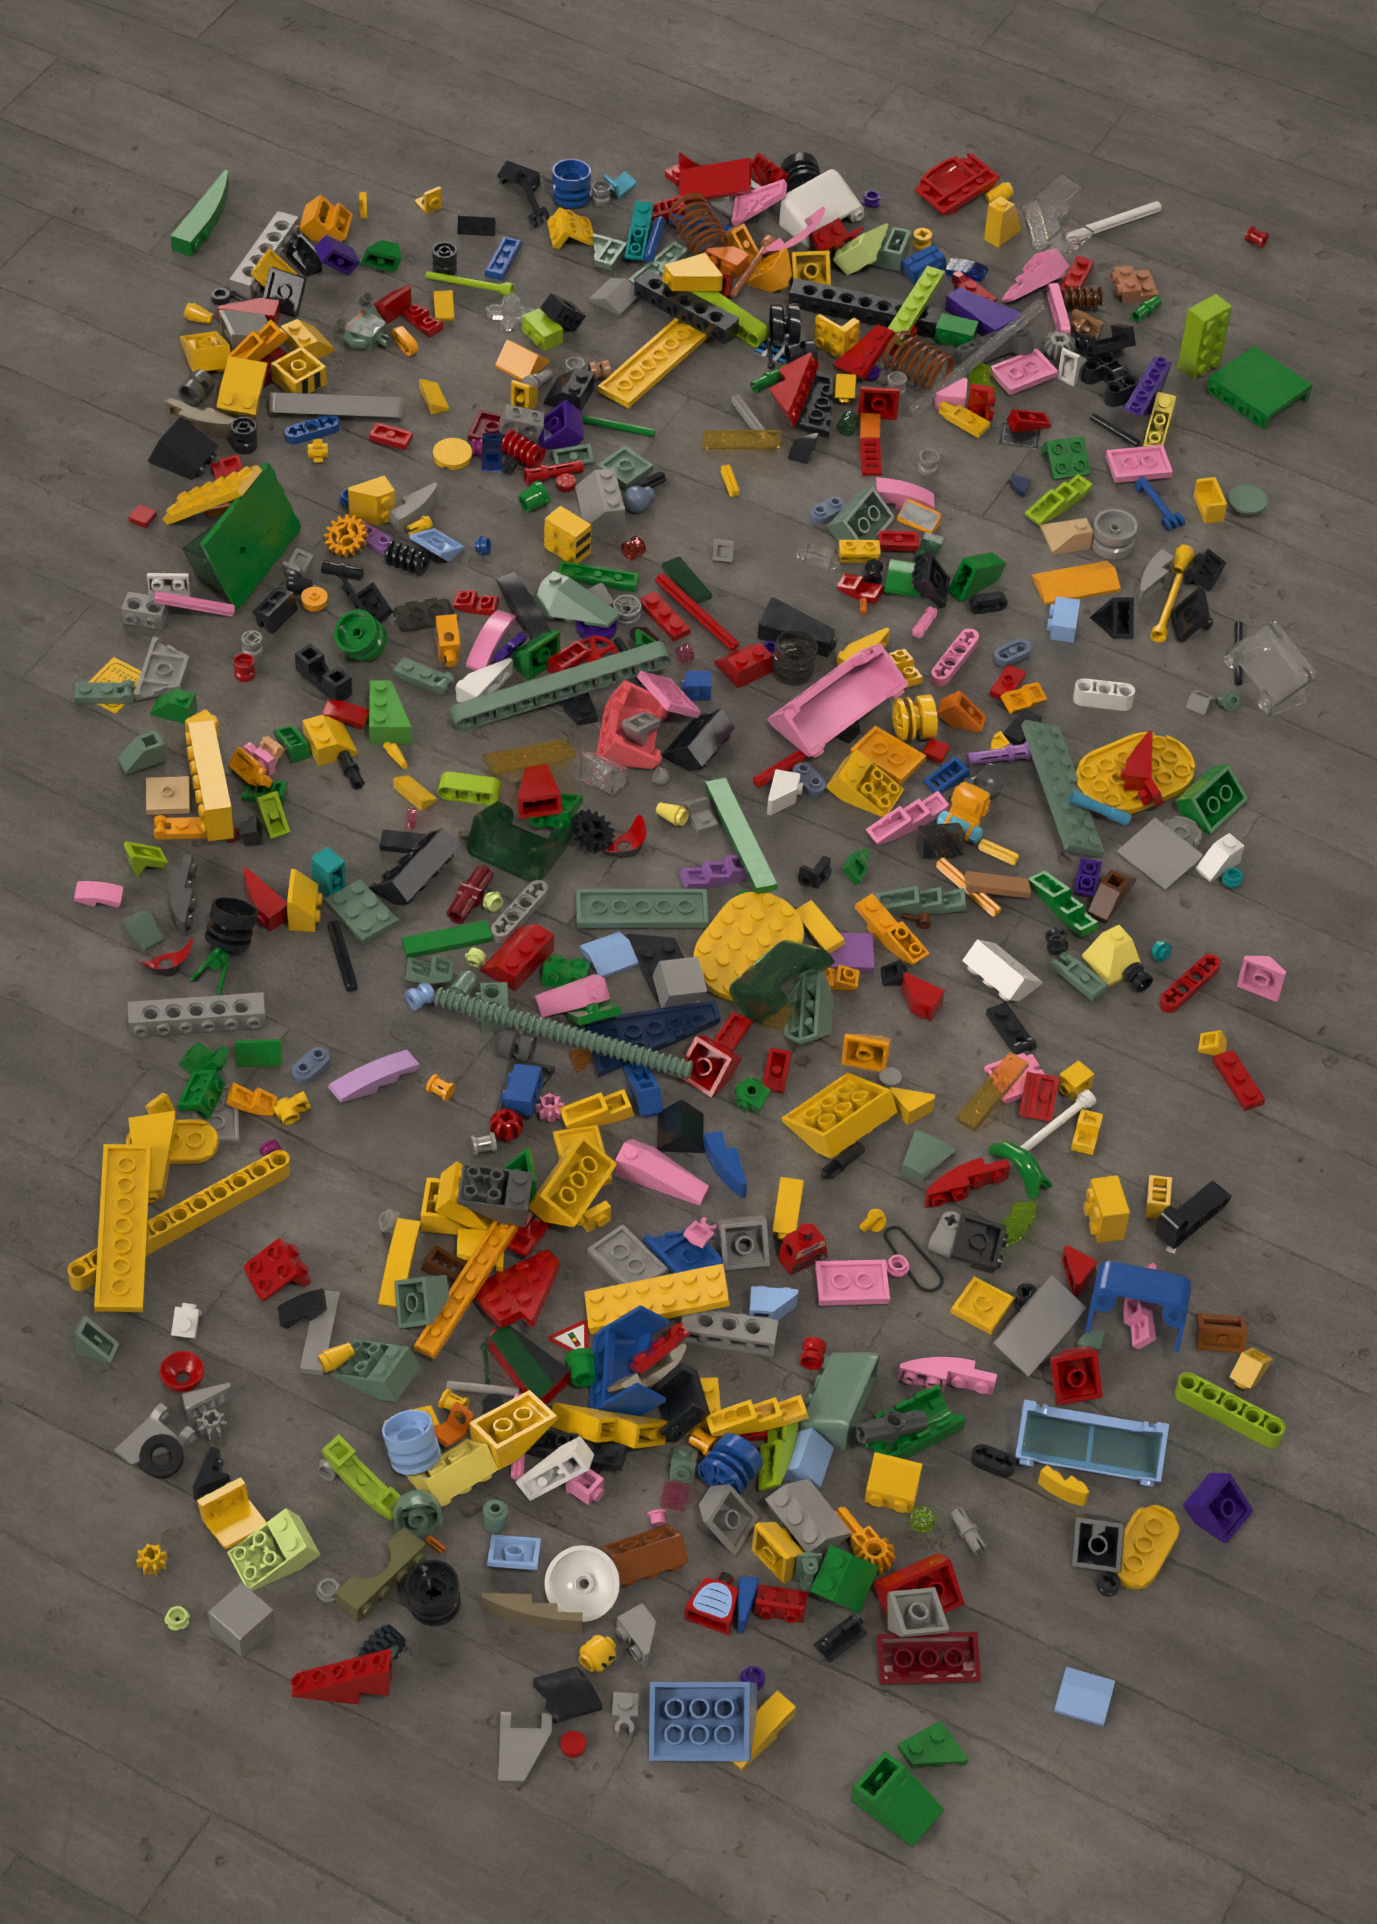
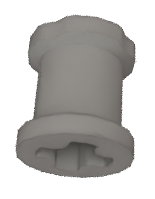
(483, 1143)

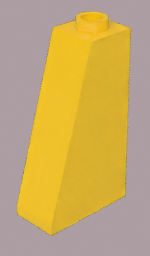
(160, 1133)

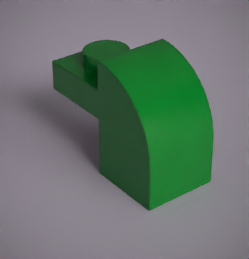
(201, 1058)

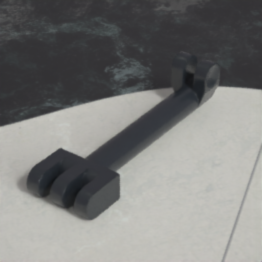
(538, 212)

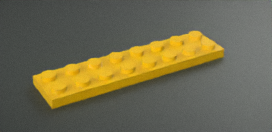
(651, 363)
(122, 1228)

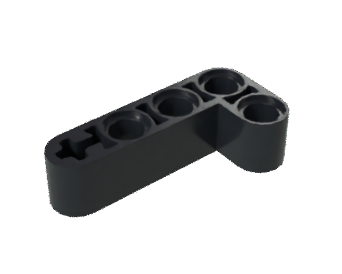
(1178, 1225)

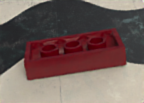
(928, 1658)

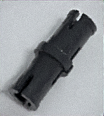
(342, 570)
(350, 769)

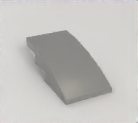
(1039, 1326)

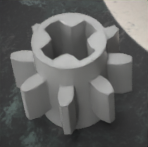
(212, 1424)

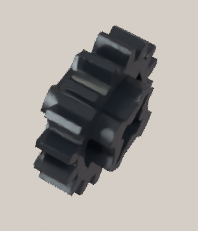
(592, 831)

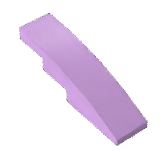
(370, 1076)

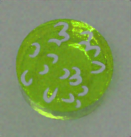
(921, 1518)

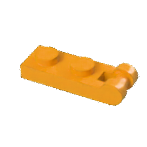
(180, 828)

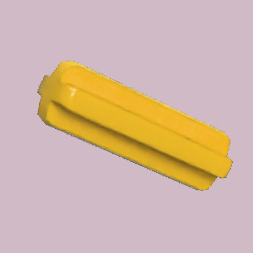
(730, 480)
(998, 852)

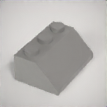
(601, 500)
(807, 1516)

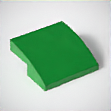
(900, 578)

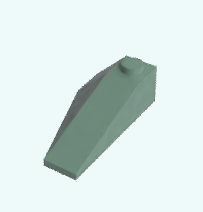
(566, 599)

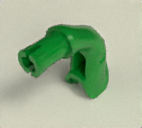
(1026, 1165)

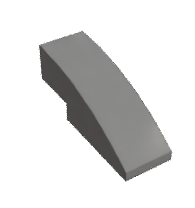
(413, 507)
(1155, 575)

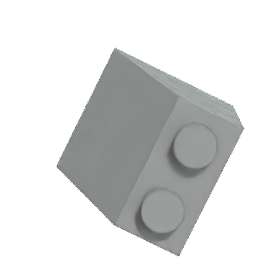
(238, 325)

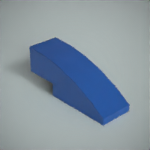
(725, 1162)

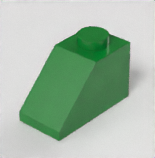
(383, 256)
(175, 706)

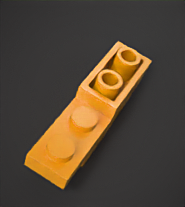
(889, 932)

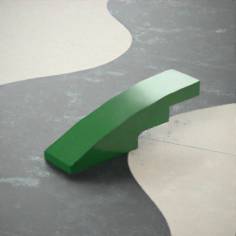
(1062, 904)

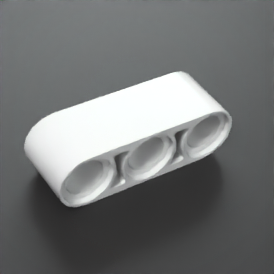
(1103, 694)

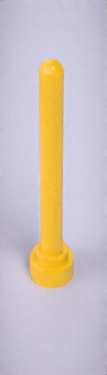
(1160, 632)

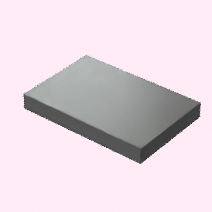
(224, 1120)
(626, 1257)

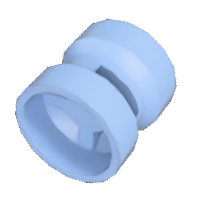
(420, 996)

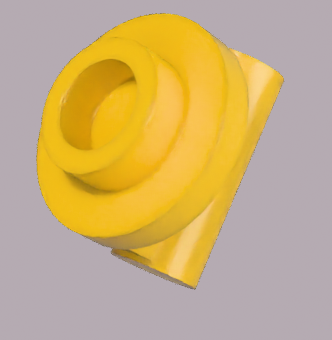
(875, 1221)

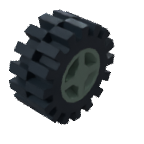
(384, 1639)

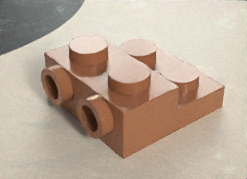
(1133, 285)

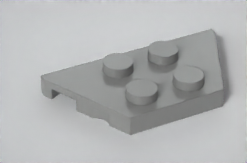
(162, 671)

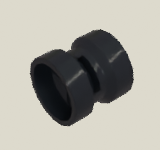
(1138, 977)

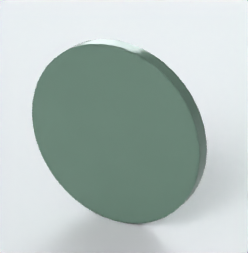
(1247, 499)

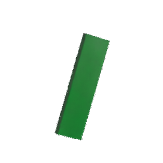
(595, 575)
(447, 939)

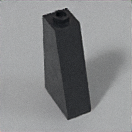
(781, 617)

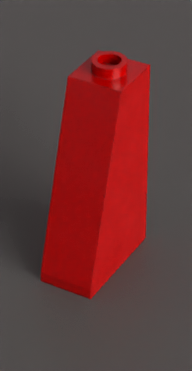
(538, 793)

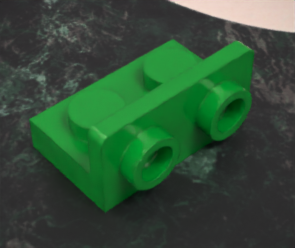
(202, 1092)

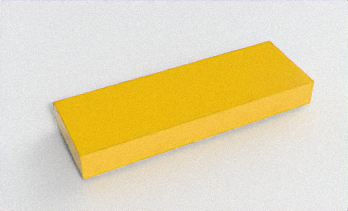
(820, 927)

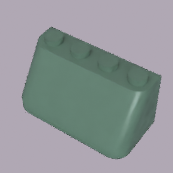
(841, 1395)

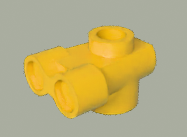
(289, 1109)

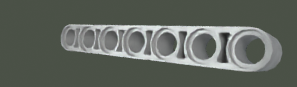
(336, 405)

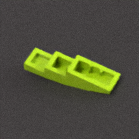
(1059, 500)
(777, 1455)

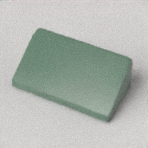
(573, 453)

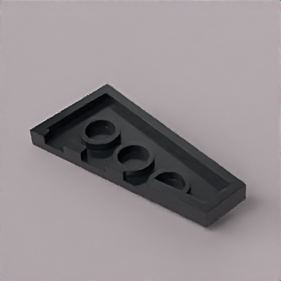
(816, 413)

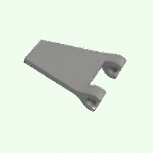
(131, 1446)
(520, 1748)

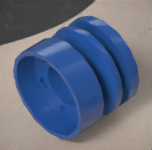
(571, 183)
(731, 1462)

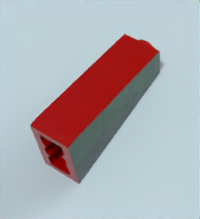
(528, 1364)

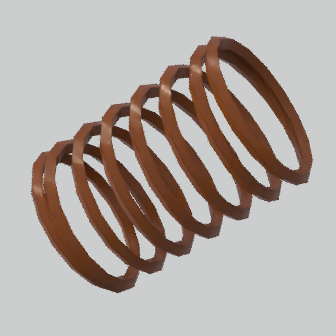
(711, 214)
(950, 363)

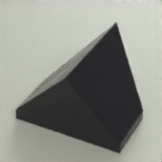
(1116, 617)

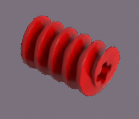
(522, 449)

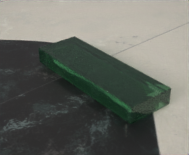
(686, 580)

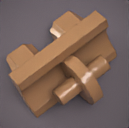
(1083, 323)

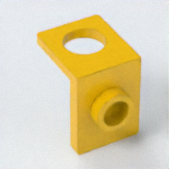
(432, 200)

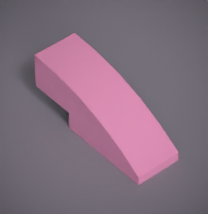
(899, 491)

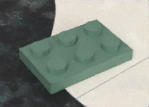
(361, 911)

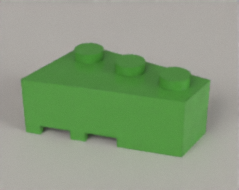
(387, 716)

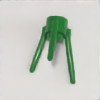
(216, 960)

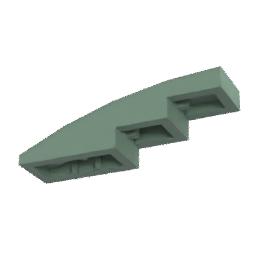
(914, 901)

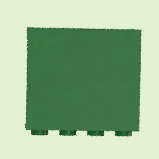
(1257, 386)

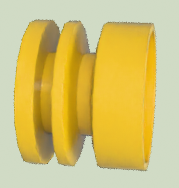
(919, 717)

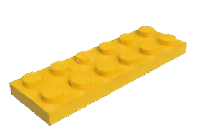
(211, 494)
(665, 1295)

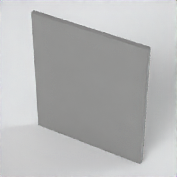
(1160, 853)

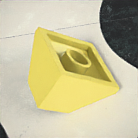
(1111, 955)

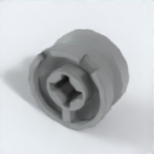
(629, 609)

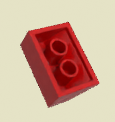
(520, 955)
(927, 1573)

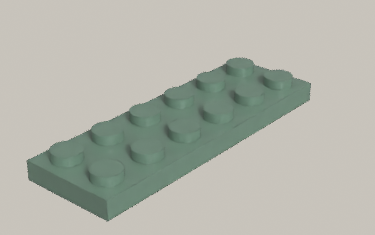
(641, 908)

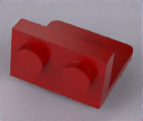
(276, 1268)

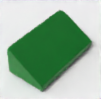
(258, 1053)

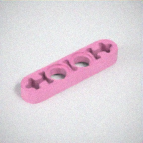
(1058, 308)
(957, 658)

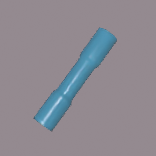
(1088, 803)

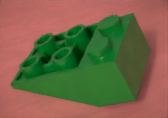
(896, 1799)

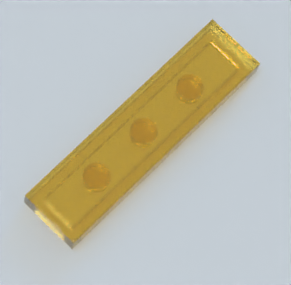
(741, 439)
(992, 1091)

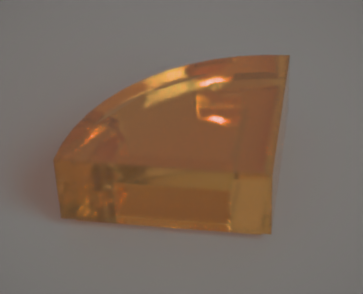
(580, 1058)

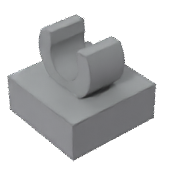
(723, 550)

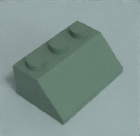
(862, 517)

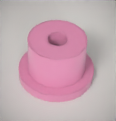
(657, 1517)

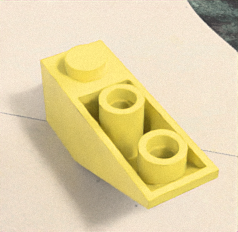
(1160, 419)

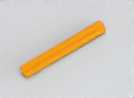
(958, 878)

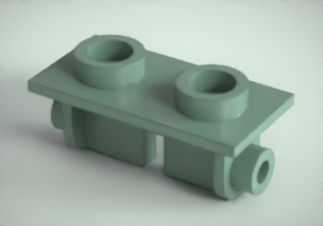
(807, 1569)

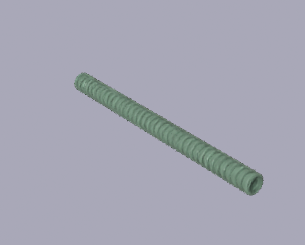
(563, 1033)

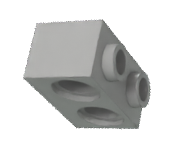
(523, 420)
(143, 611)

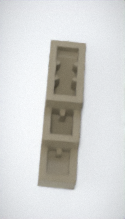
(521, 1610)

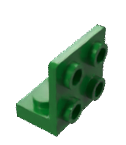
(1067, 457)

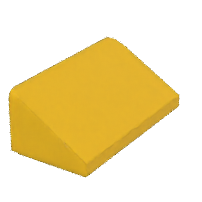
(433, 396)
(414, 792)

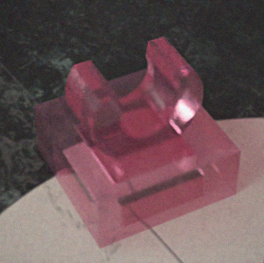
(675, 1495)

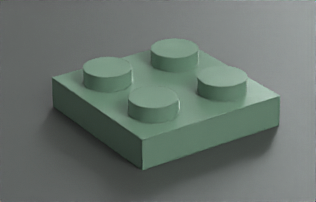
(628, 466)

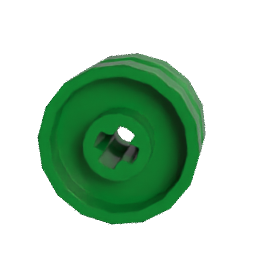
(360, 635)

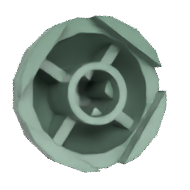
(418, 1512)

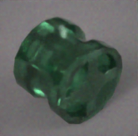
(848, 423)

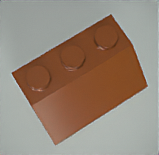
(647, 1554)

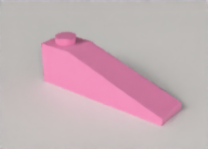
(1039, 271)
(655, 1170)

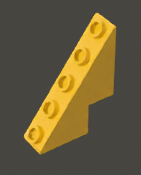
(609, 1426)

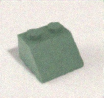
(420, 1300)

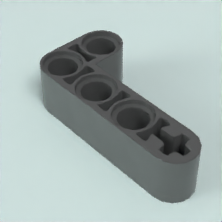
(1019, 343)

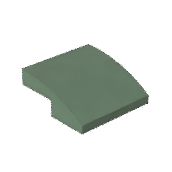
(436, 971)

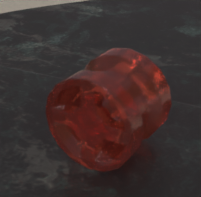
(633, 548)

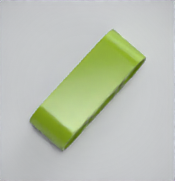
(469, 788)

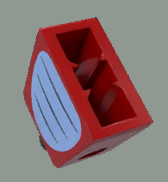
(713, 1604)

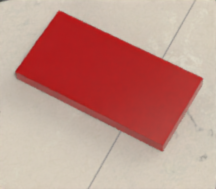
(716, 180)

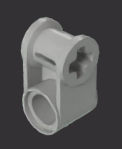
(943, 1237)

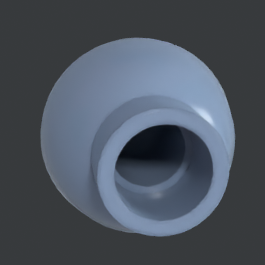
(637, 498)

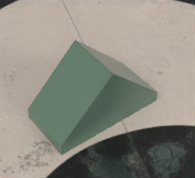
(143, 929)
(94, 1342)

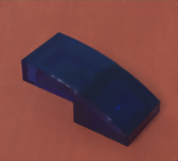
(969, 268)
(492, 452)

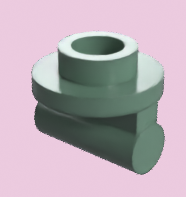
(1230, 700)

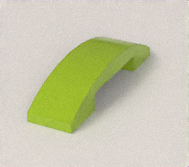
(360, 1478)

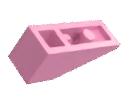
(573, 995)

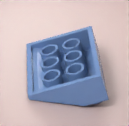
(702, 1721)

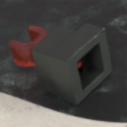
(249, 831)

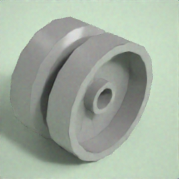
(1114, 534)

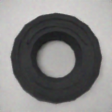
(151, 1445)

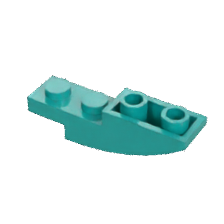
(639, 230)

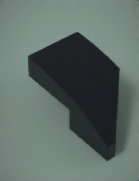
(802, 448)

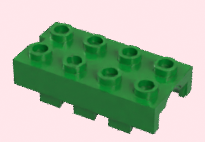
(940, 1421)

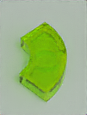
(981, 376)
(1019, 1220)

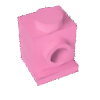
(586, 1487)

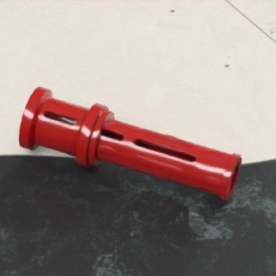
(545, 472)

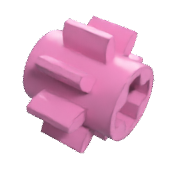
(549, 1107)

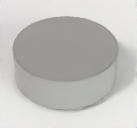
(890, 1077)

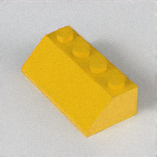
(572, 1183)

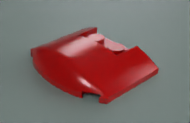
(956, 183)

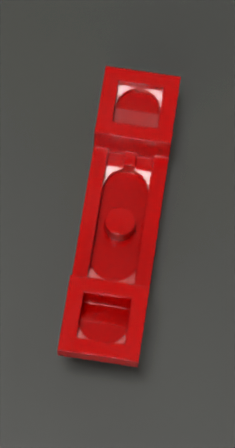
(529, 1237)

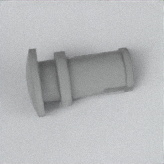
(537, 380)

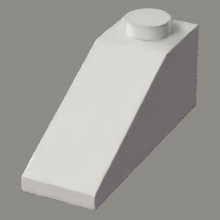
(484, 680)
(556, 1468)

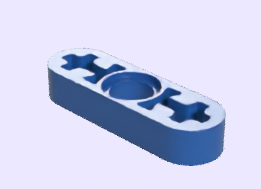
(300, 437)

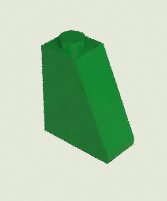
(975, 575)

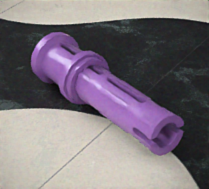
(1008, 753)

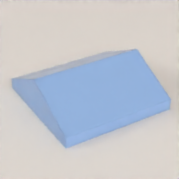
(438, 543)
(609, 954)
(514, 1552)
(1084, 1696)

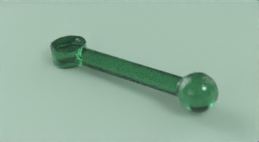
(485, 1347)

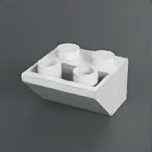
(170, 582)

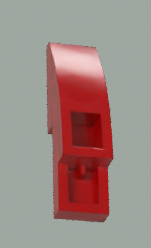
(959, 1180)

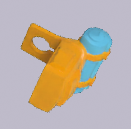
(968, 809)

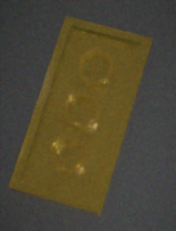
(528, 756)

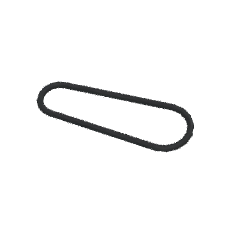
(921, 1252)

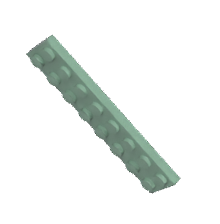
(1058, 781)

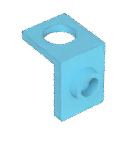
(621, 184)

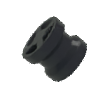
(1056, 940)

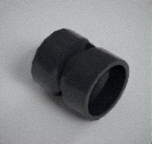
(444, 258)
(794, 350)
(244, 435)

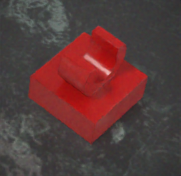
(1150, 794)

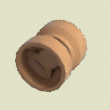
(600, 370)

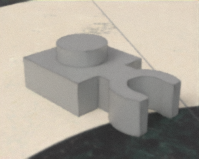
(625, 1711)

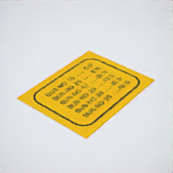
(116, 672)

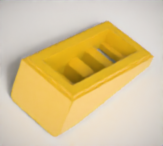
(1158, 1197)

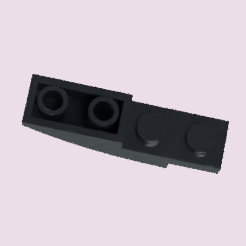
(606, 1455)

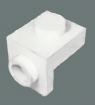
(186, 1321)

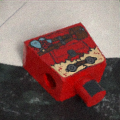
(802, 1248)

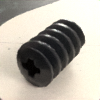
(407, 560)

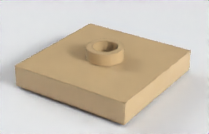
(167, 795)

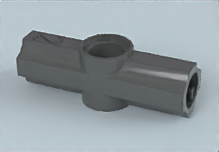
(891, 1426)

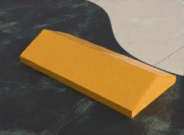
(1077, 582)

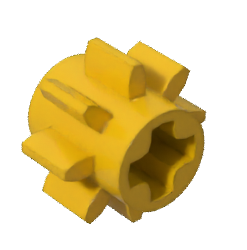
(317, 450)
(151, 1559)

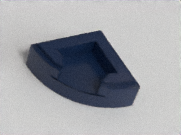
(1020, 484)

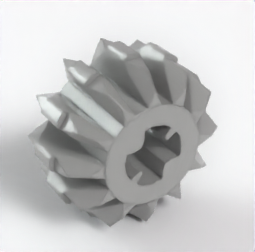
(1056, 342)

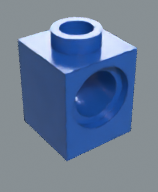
(697, 685)

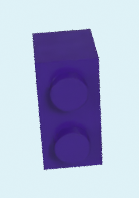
(337, 255)

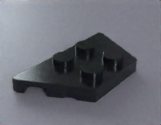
(650, 951)

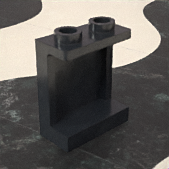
(1122, 337)
(684, 1401)

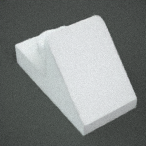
(1070, 366)

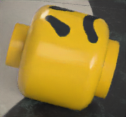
(597, 1653)

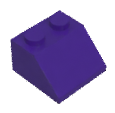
(562, 427)
(1218, 1506)

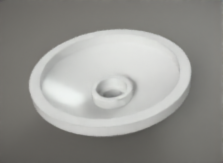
(568, 1571)

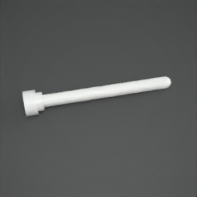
(1084, 1101)

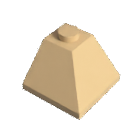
(1067, 535)

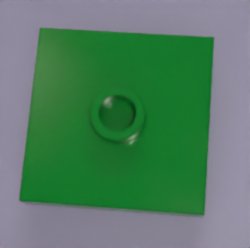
(594, 1012)

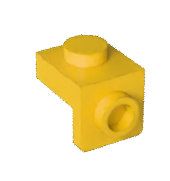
(596, 1217)

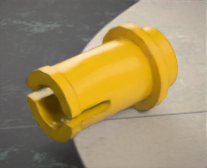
(422, 524)

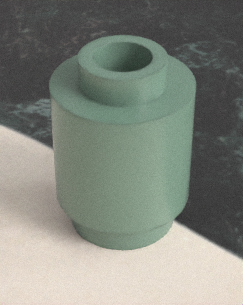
(464, 983)
(495, 1516)

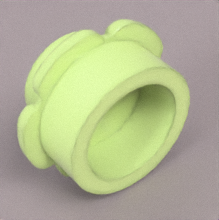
(492, 901)
(475, 957)
(177, 1612)

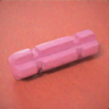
(924, 622)

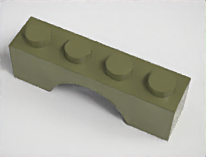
(361, 1595)

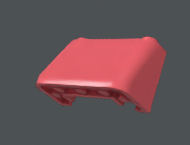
(613, 743)

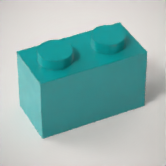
(328, 872)

